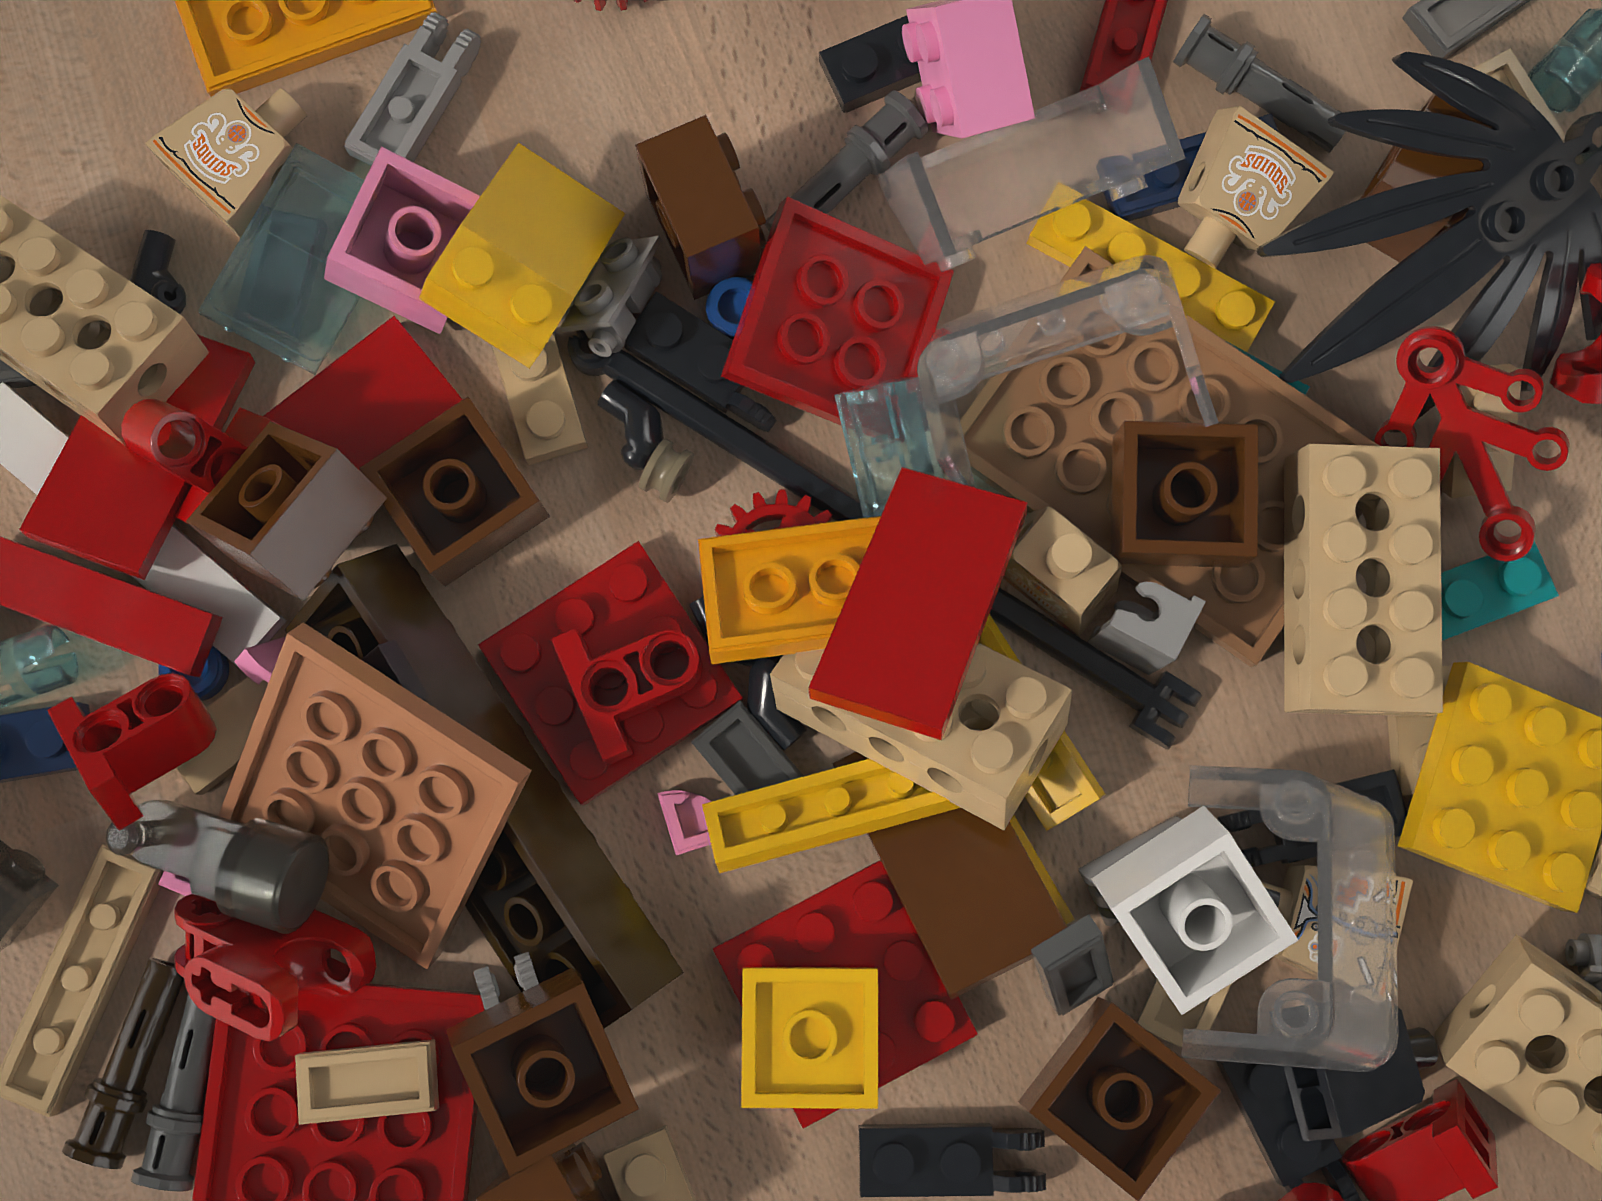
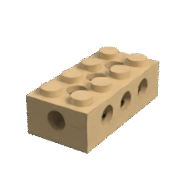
(88, 329)
(1402, 575)
(971, 768)
(1540, 1080)

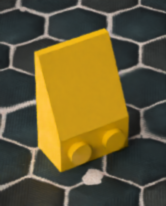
(521, 255)

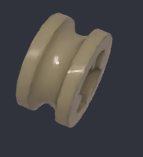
(666, 470)

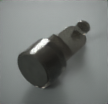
(250, 869)

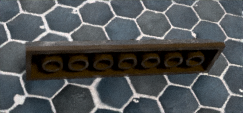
(547, 876)

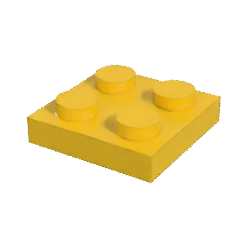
(809, 1037)

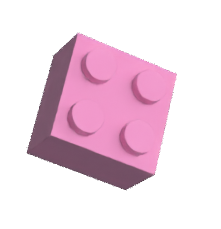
(968, 66)
(397, 236)

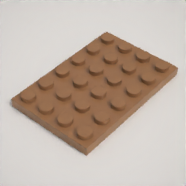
(1051, 431)

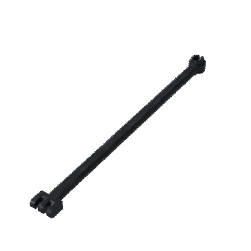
(801, 480)

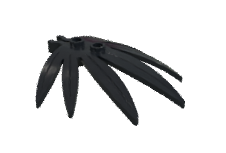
(1521, 205)

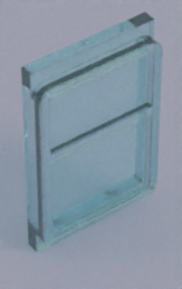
(275, 276)

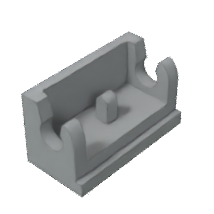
(1147, 637)

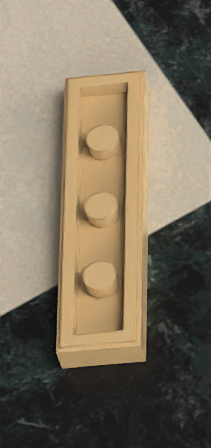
(78, 982)

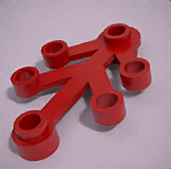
(1467, 429)

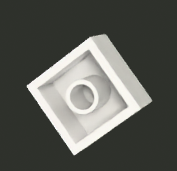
(1194, 909)

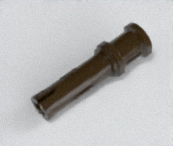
(119, 1092)

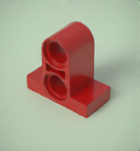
(190, 446)
(644, 686)
(134, 740)
(1427, 1152)

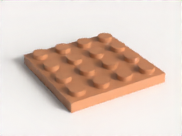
(385, 783)

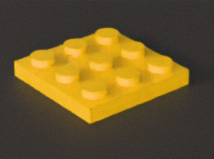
(1510, 788)

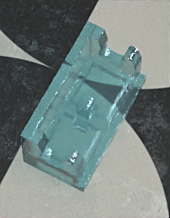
(885, 431)

